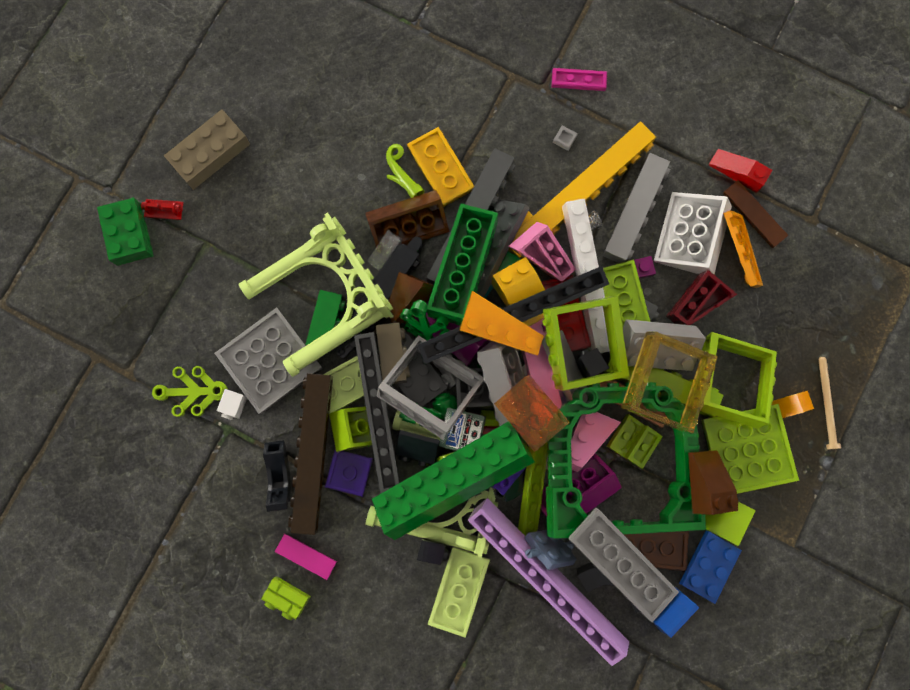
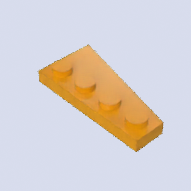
(744, 248)
(496, 325)

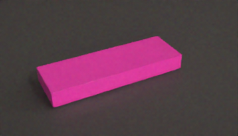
(579, 79)
(306, 556)

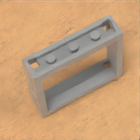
(415, 411)

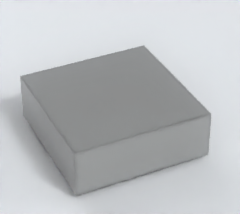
(565, 138)

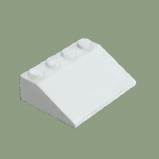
(693, 232)

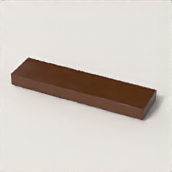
(755, 214)

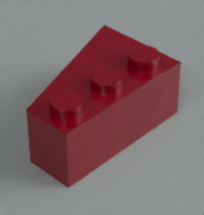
(700, 298)

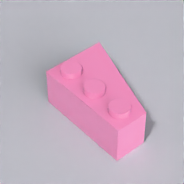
(544, 251)
(588, 436)

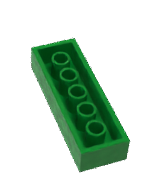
(462, 263)

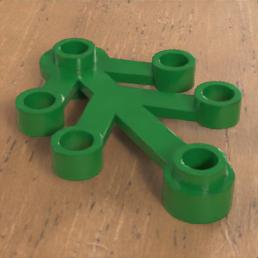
(419, 310)

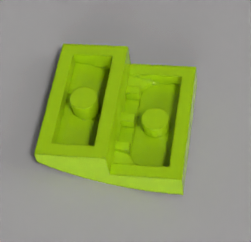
(634, 441)
(730, 525)

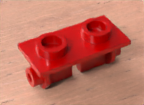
(162, 209)

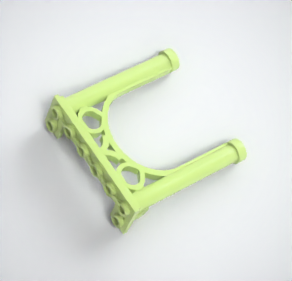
(324, 239)
(437, 531)

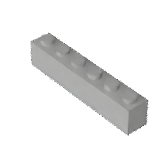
(636, 208)

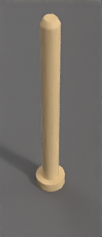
(828, 405)

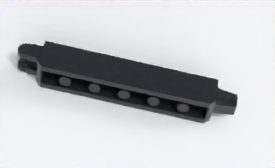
(402, 260)

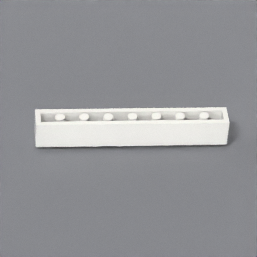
(584, 260)

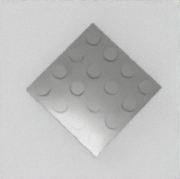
(257, 358)

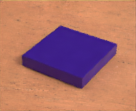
(349, 473)

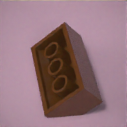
(410, 218)

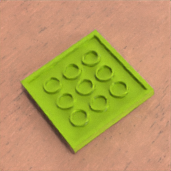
(750, 454)

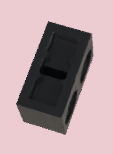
(591, 363)

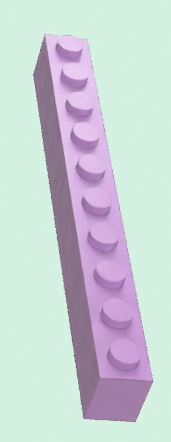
(550, 583)

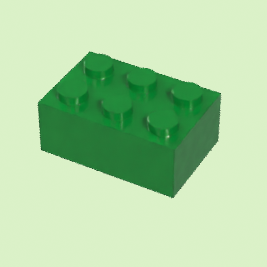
(125, 231)

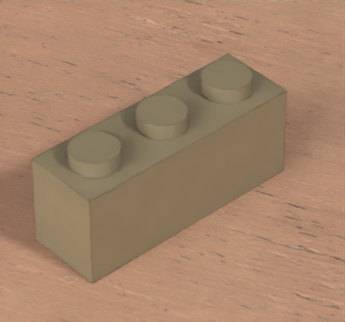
(391, 349)

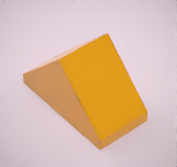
(794, 404)

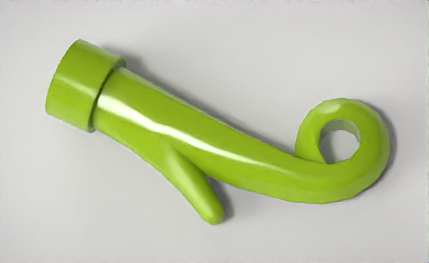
(401, 177)

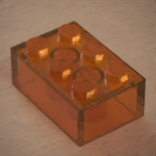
(531, 413)

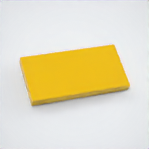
(440, 166)

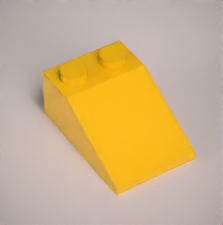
(518, 283)

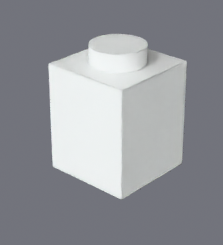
(231, 404)

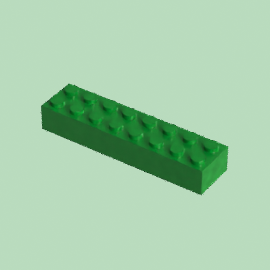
(452, 481)

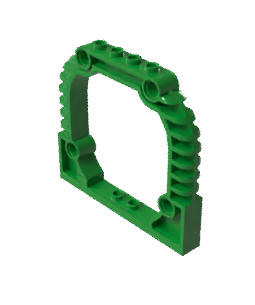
(566, 516)

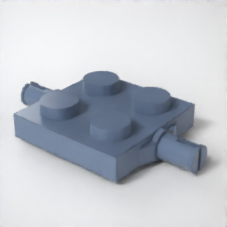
(550, 551)

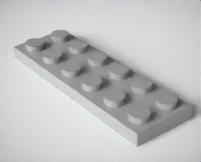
(623, 565)

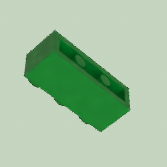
(326, 314)

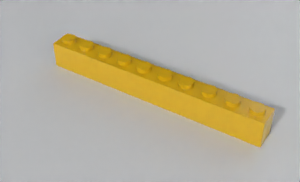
(594, 178)

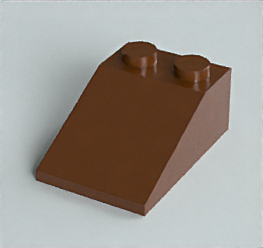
(711, 484)

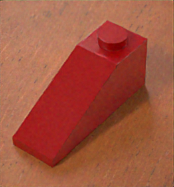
(746, 170)

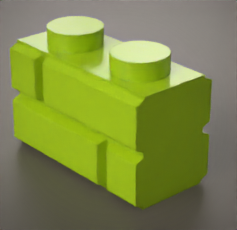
(285, 598)

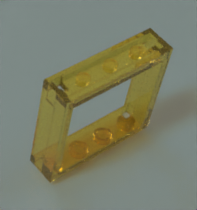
(642, 372)

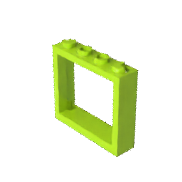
(614, 335)
(765, 386)

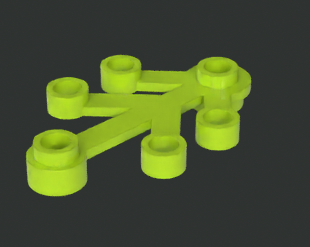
(192, 392)

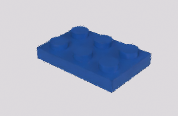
(710, 567)

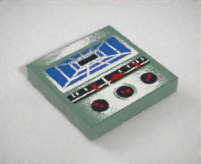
(466, 430)

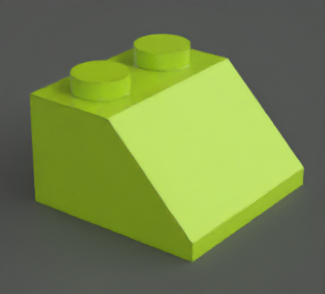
(350, 428)

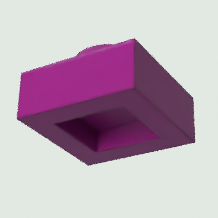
(645, 267)

